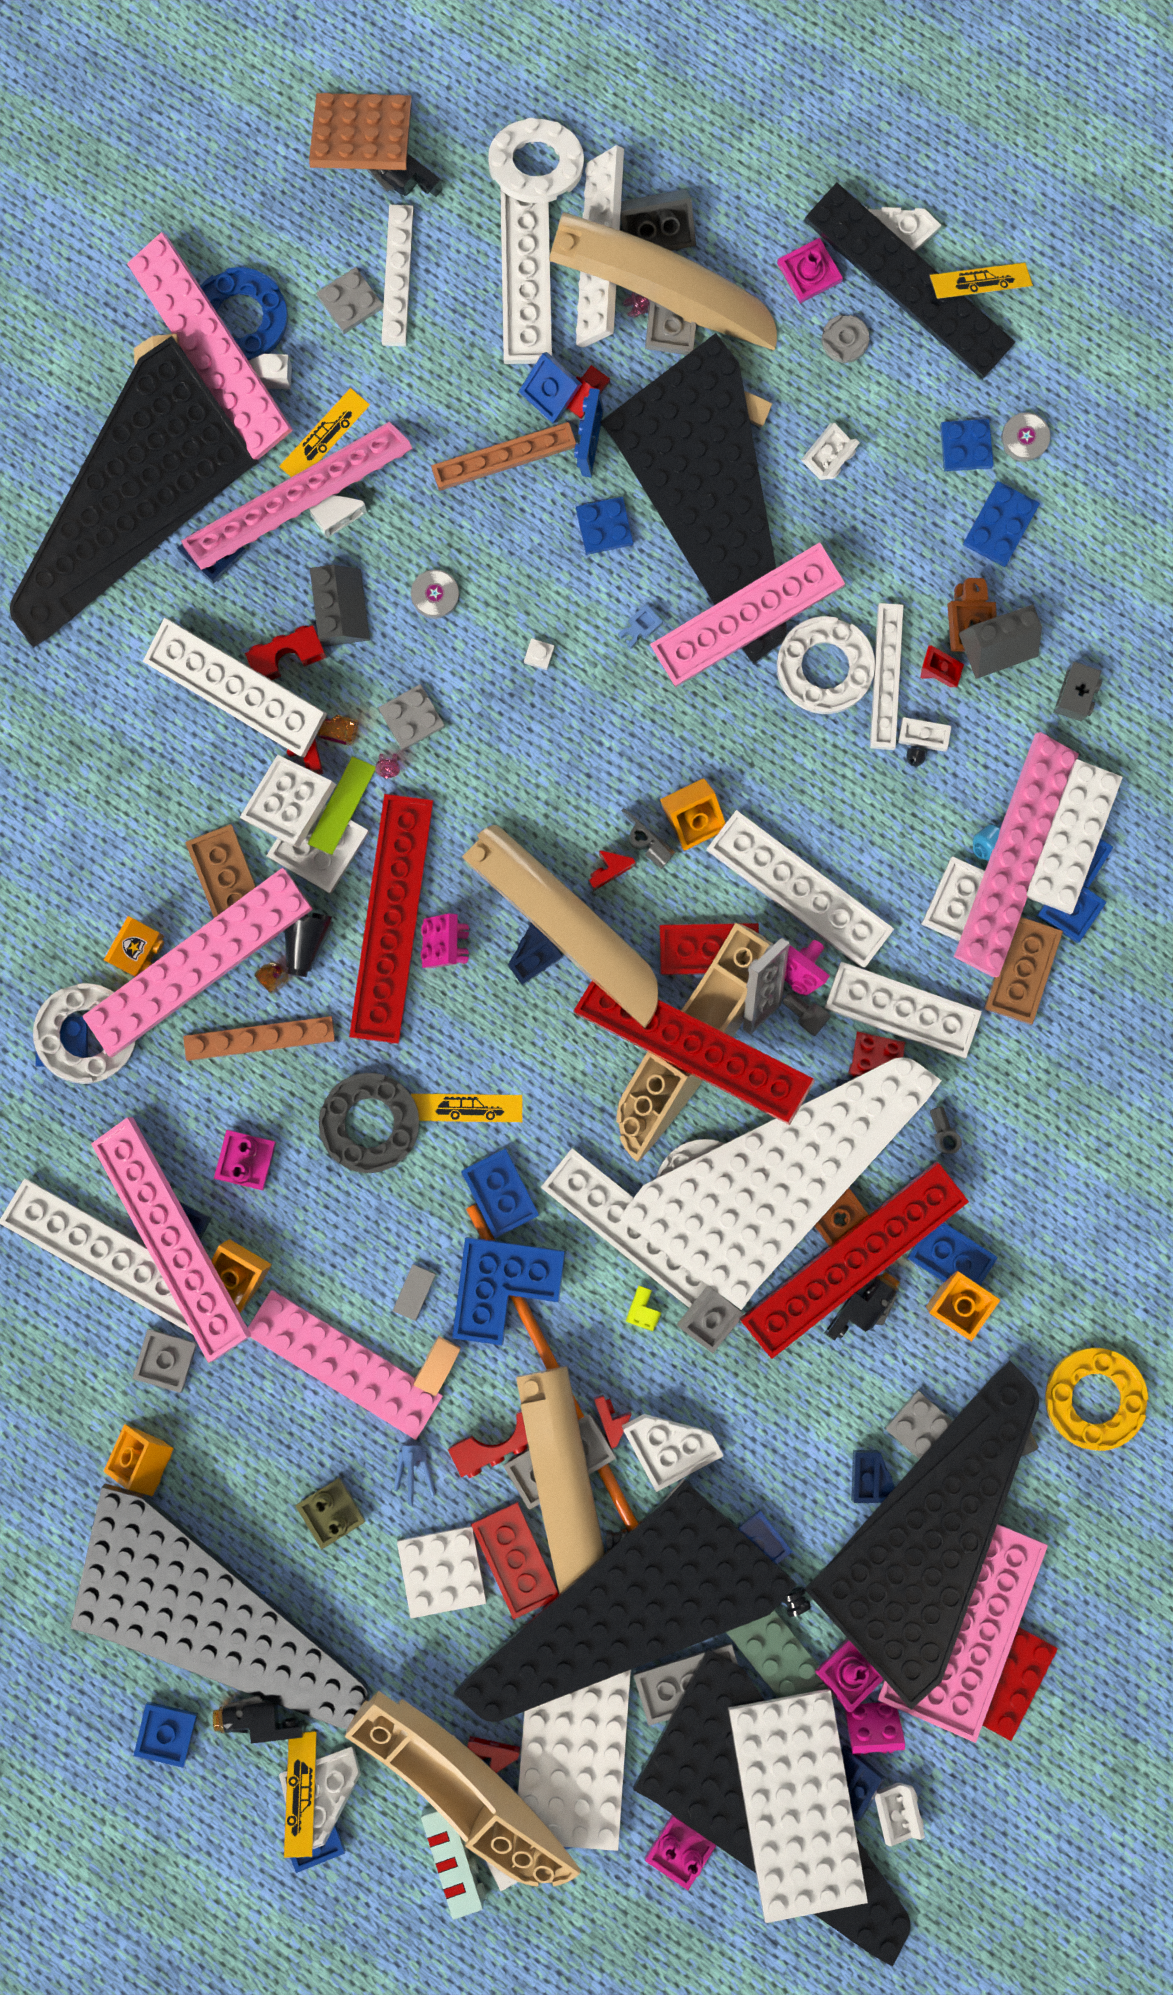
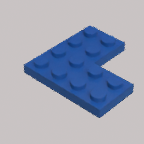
(492, 1274)

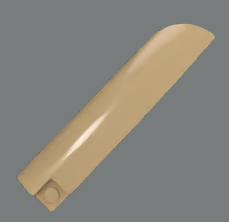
(663, 278)
(566, 922)
(658, 1087)
(560, 1473)
(463, 1791)

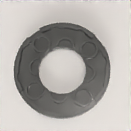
(335, 1110)

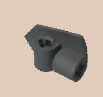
(658, 852)

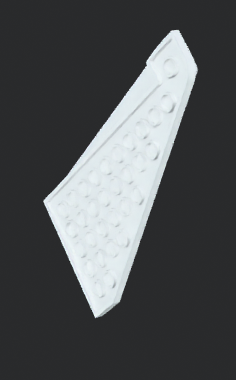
(758, 1196)

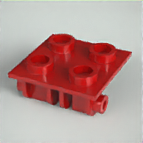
(872, 1052)

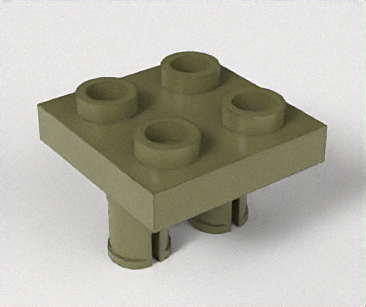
(330, 1513)

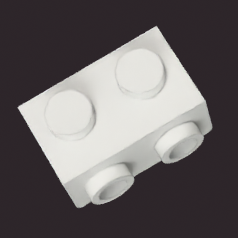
(830, 452)
(899, 1813)

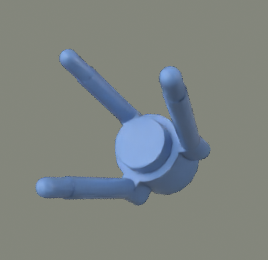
(410, 1457)

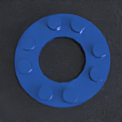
(266, 292)

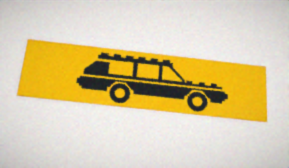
(981, 280)
(325, 433)
(469, 1107)
(300, 1796)

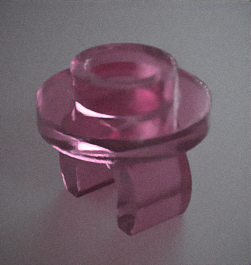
(640, 305)
(386, 767)

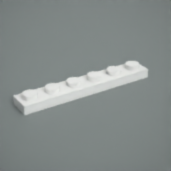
(397, 275)
(886, 676)

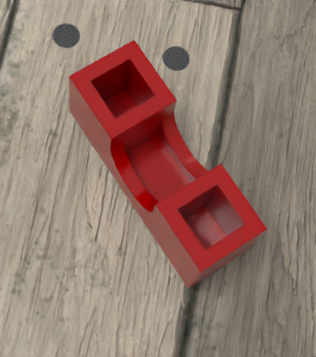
(302, 643)

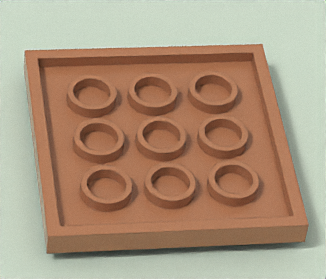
(360, 131)

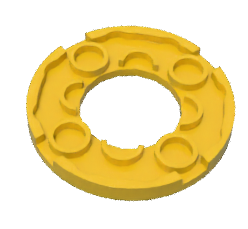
(1132, 1406)

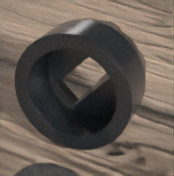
(915, 756)

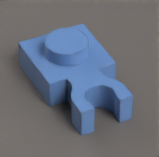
(642, 625)

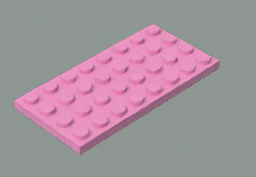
(984, 1638)

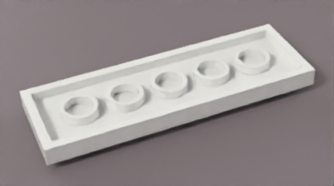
(1073, 836)
(902, 1010)

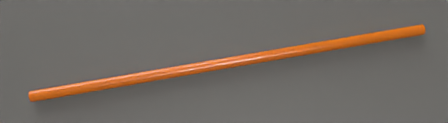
(550, 1363)

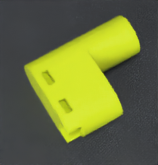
(639, 1313)

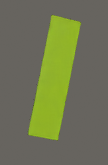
(341, 805)

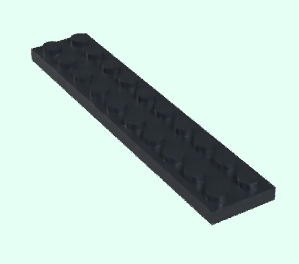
(907, 280)

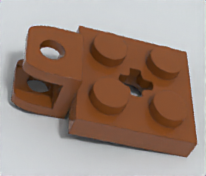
(968, 607)
(854, 1215)

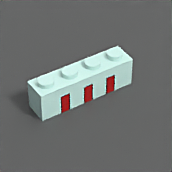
(453, 1865)

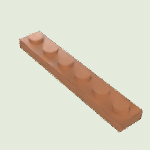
(503, 456)
(259, 1038)

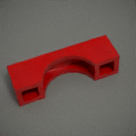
(472, 1454)

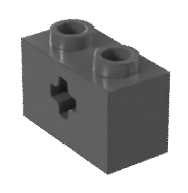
(1068, 701)

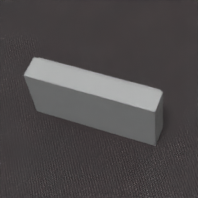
(414, 1292)

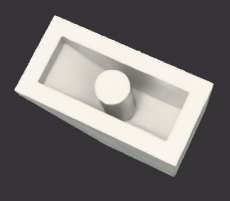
(273, 370)
(336, 513)

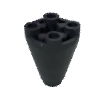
(305, 941)

